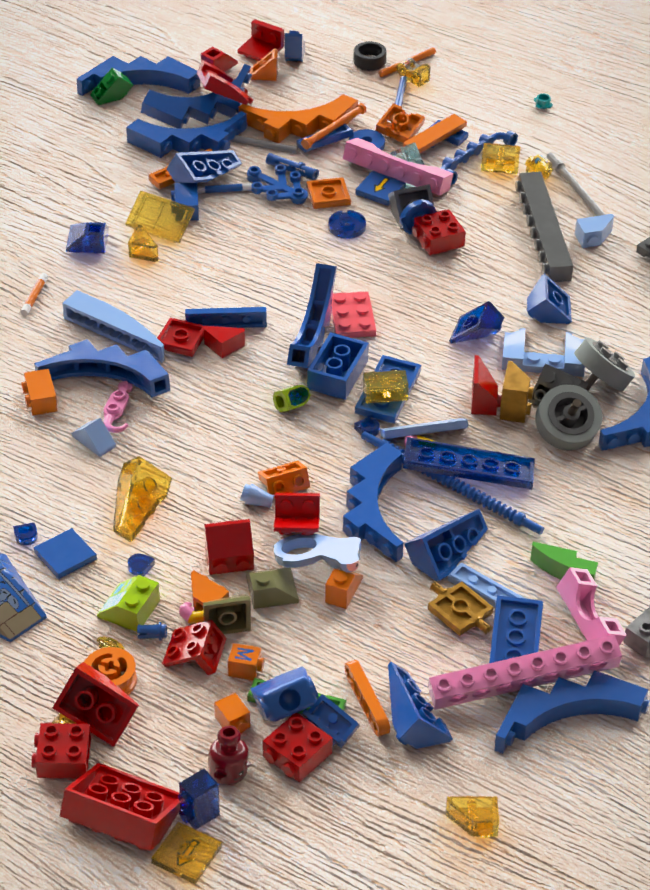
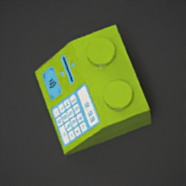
(131, 602)

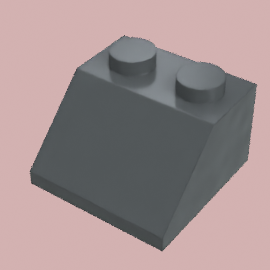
(402, 198)

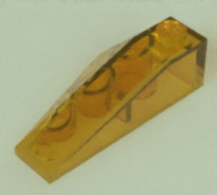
(137, 496)

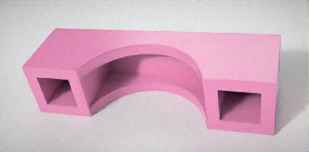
(578, 593)

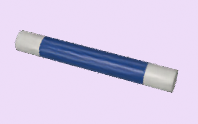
(225, 188)

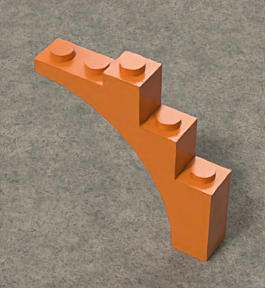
(302, 123)

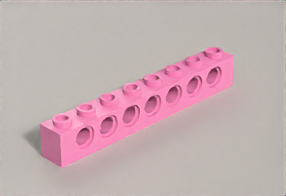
(528, 669)

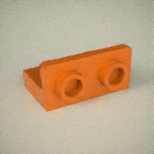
(285, 478)

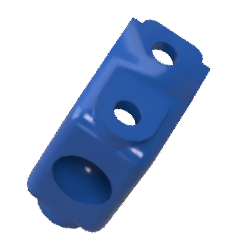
(285, 695)

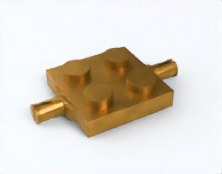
(460, 608)

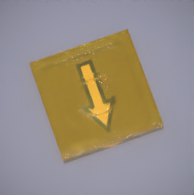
(186, 852)

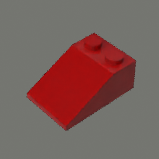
(96, 701)

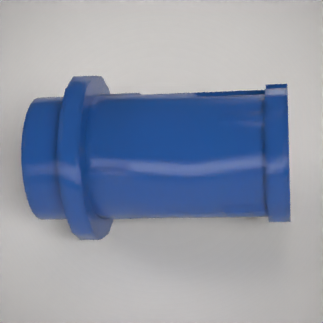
(155, 631)

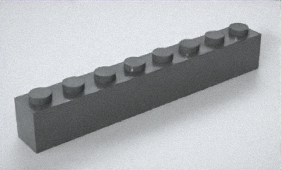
(544, 226)

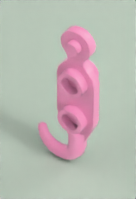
(116, 405)

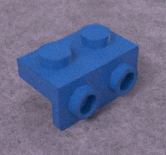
(331, 720)

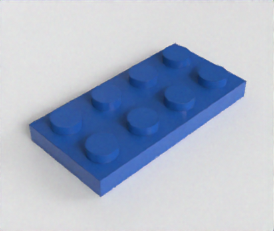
(389, 410)
(515, 627)

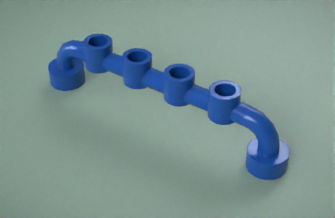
(473, 148)

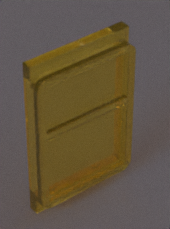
(160, 217)

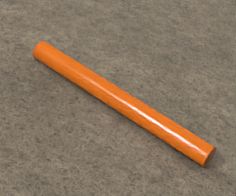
(417, 57)

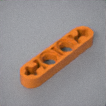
(367, 698)

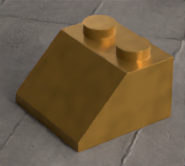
(515, 395)

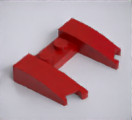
(219, 82)

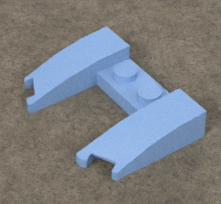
(534, 362)

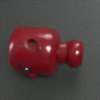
(228, 757)

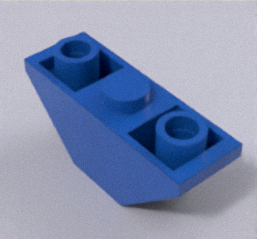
(294, 46)

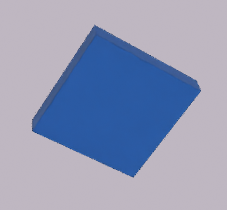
(65, 553)

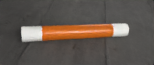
(34, 294)

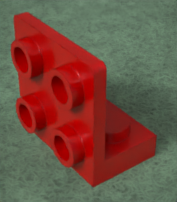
(263, 40)
(297, 513)
(196, 642)

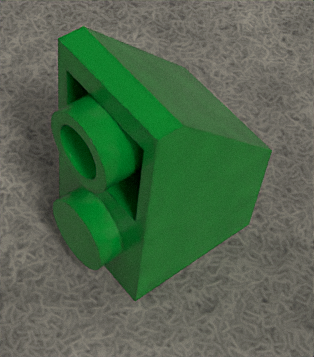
(111, 88)

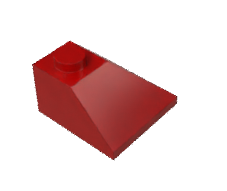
(484, 390)

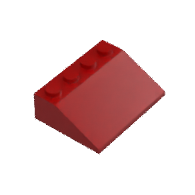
(121, 806)

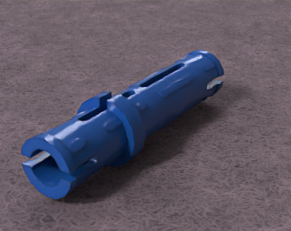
(308, 172)

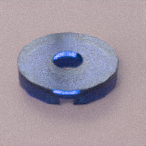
(355, 227)

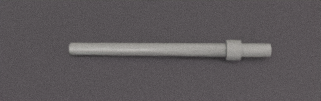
(559, 167)

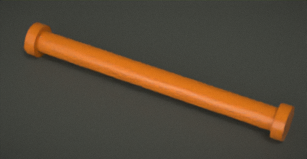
(307, 142)

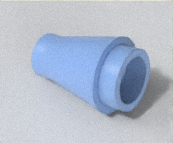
(256, 496)

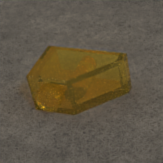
(474, 814)

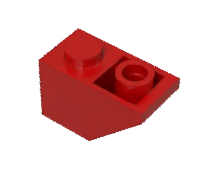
(218, 58)

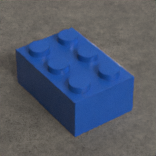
(337, 366)

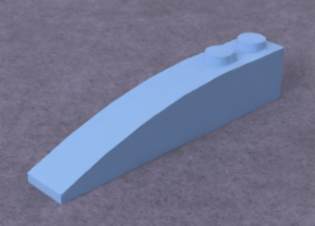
(111, 323)

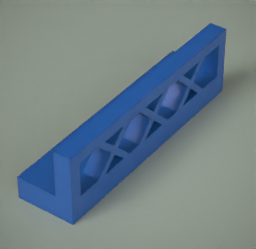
(228, 317)

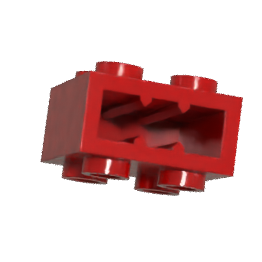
(439, 232)
(297, 747)
(62, 750)

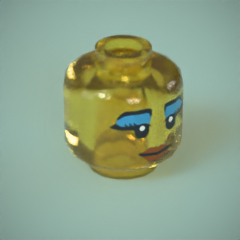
(539, 163)

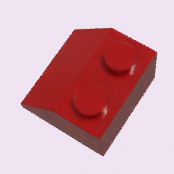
(229, 547)

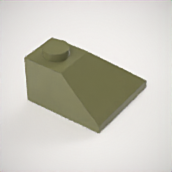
(272, 587)
(229, 613)

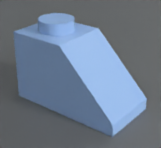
(593, 230)

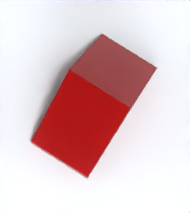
(224, 339)

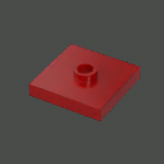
(181, 336)

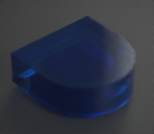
(369, 425)
(26, 533)
(140, 564)

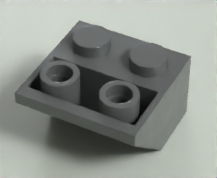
(550, 378)

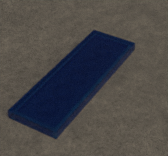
(469, 463)

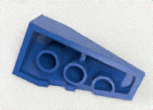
(202, 166)
(444, 547)
(412, 713)

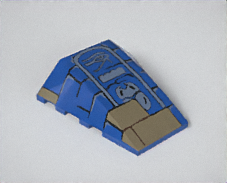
(17, 604)

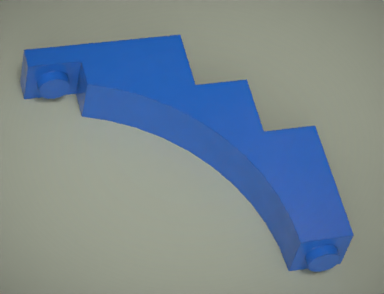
(143, 72)
(537, 708)

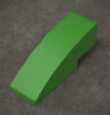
(558, 560)

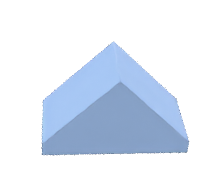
(95, 437)

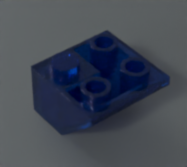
(87, 237)

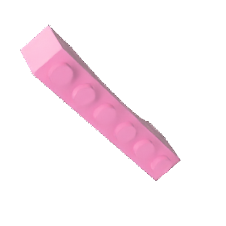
(371, 157)

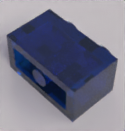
(199, 799)

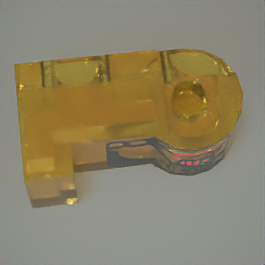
(414, 71)

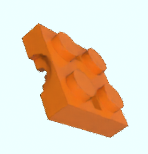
(402, 125)

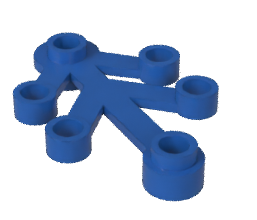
(296, 194)

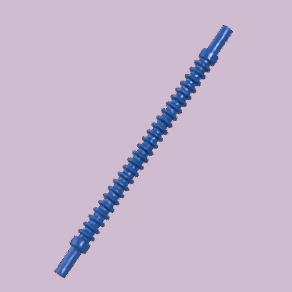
(518, 518)

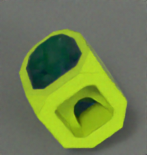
(291, 397)

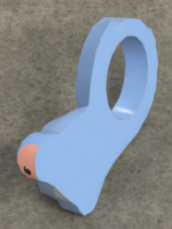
(337, 552)

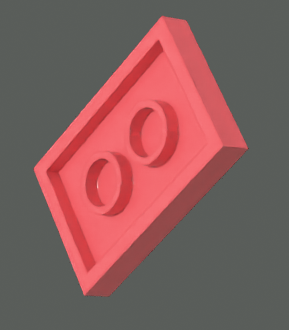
(353, 315)

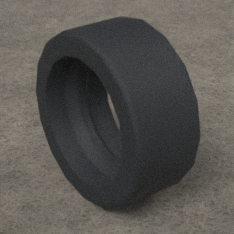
(370, 48)

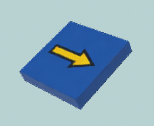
(378, 186)

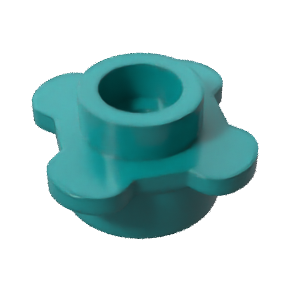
(543, 101)

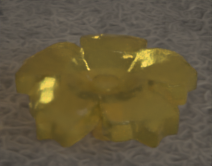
(108, 642)

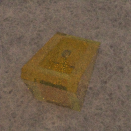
(142, 245)

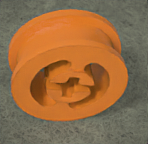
(111, 663)

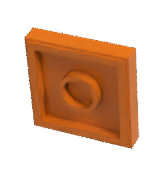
(328, 193)

